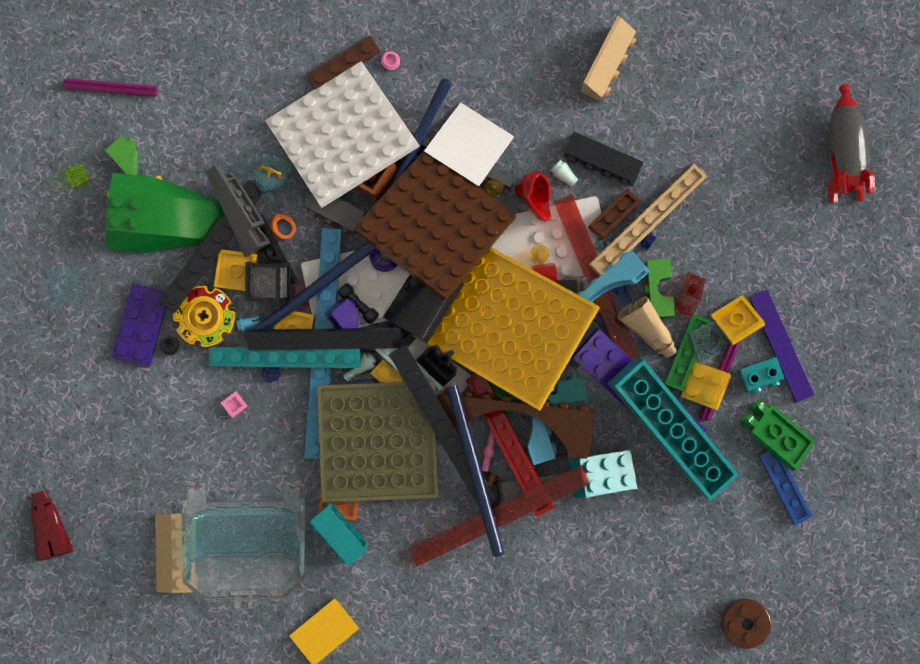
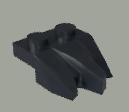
(438, 364)

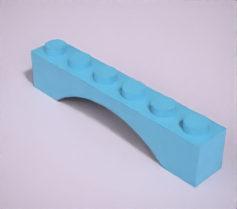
(624, 272)
(539, 445)

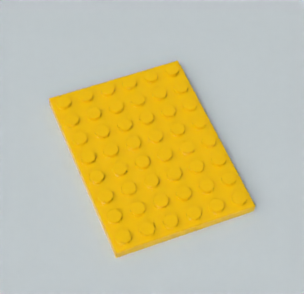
(514, 327)

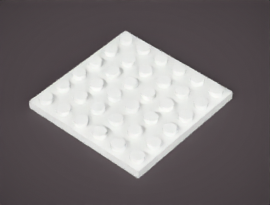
(341, 134)

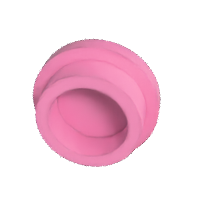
(390, 60)

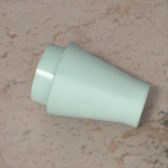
(564, 173)

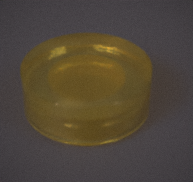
(494, 188)
(539, 254)

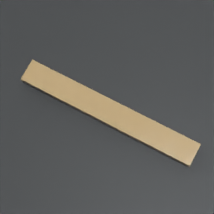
(648, 219)

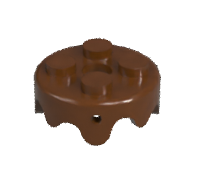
(732, 623)

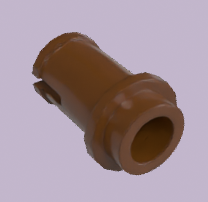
(491, 479)

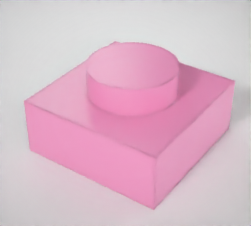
(234, 404)

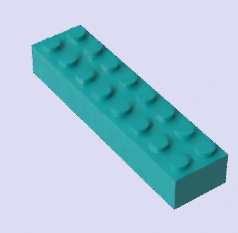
(673, 428)

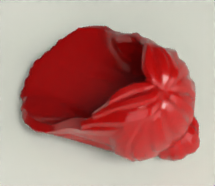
(535, 192)

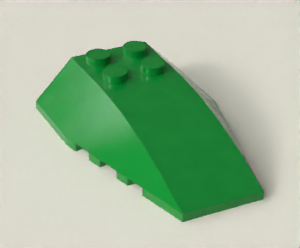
(156, 214)

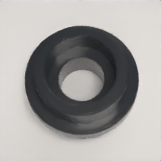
(163, 346)

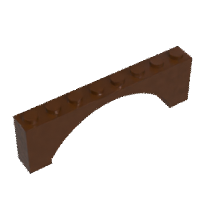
(569, 422)

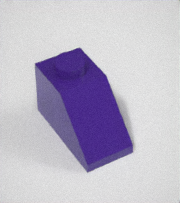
(343, 314)

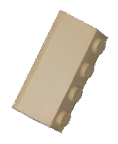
(608, 60)
(169, 554)

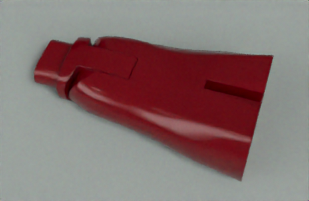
(49, 533)

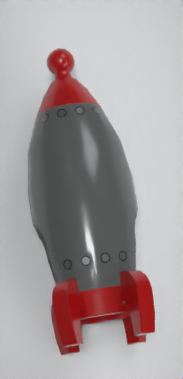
(848, 149)

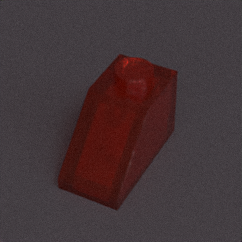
(690, 295)

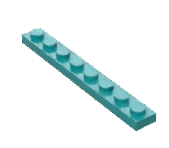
(284, 358)

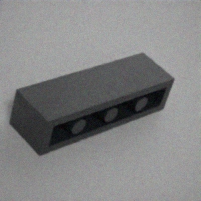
(602, 158)

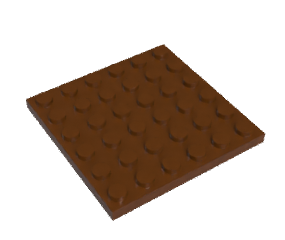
(435, 224)

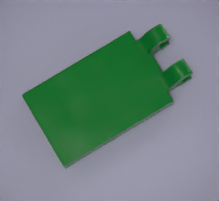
(778, 434)

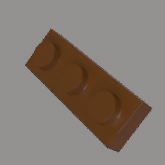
(614, 214)

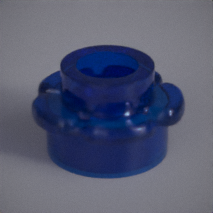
(647, 241)
(270, 378)

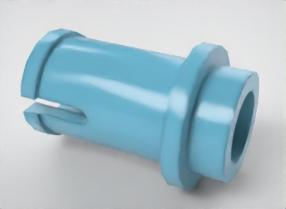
(247, 323)

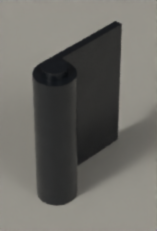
(419, 309)

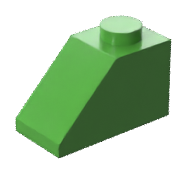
(124, 154)

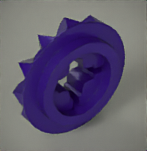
(383, 265)

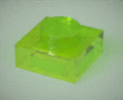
(77, 176)

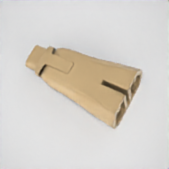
(645, 323)

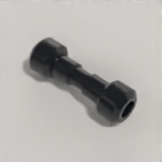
(347, 292)

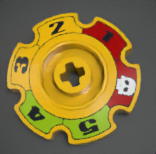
(211, 330)

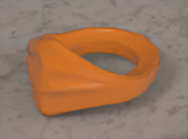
(274, 227)

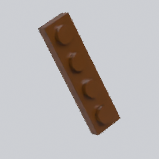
(359, 52)

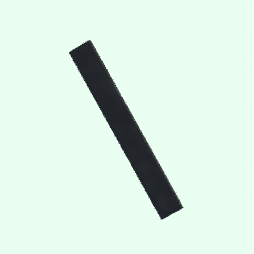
(324, 338)

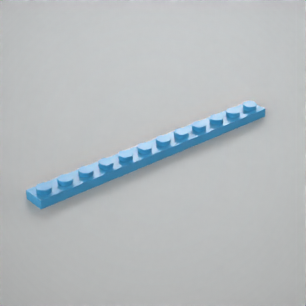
(326, 298)

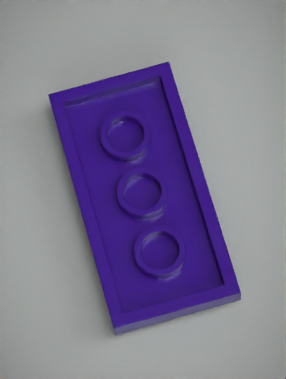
(140, 325)

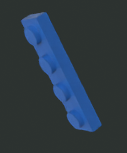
(786, 488)

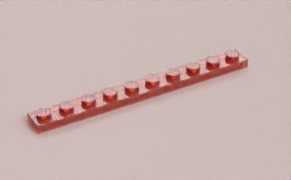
(585, 255)
(503, 515)

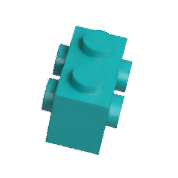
(761, 375)

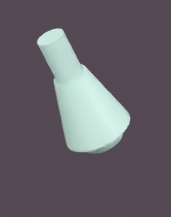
(367, 363)

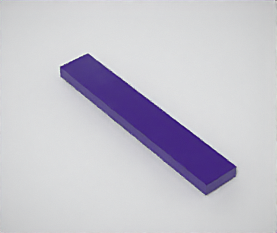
(782, 346)

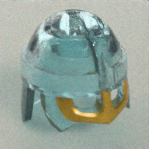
(271, 173)

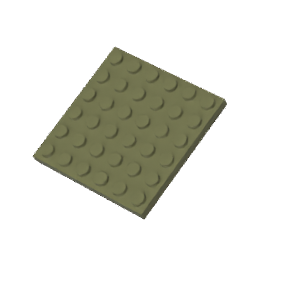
(375, 444)

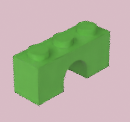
(659, 270)

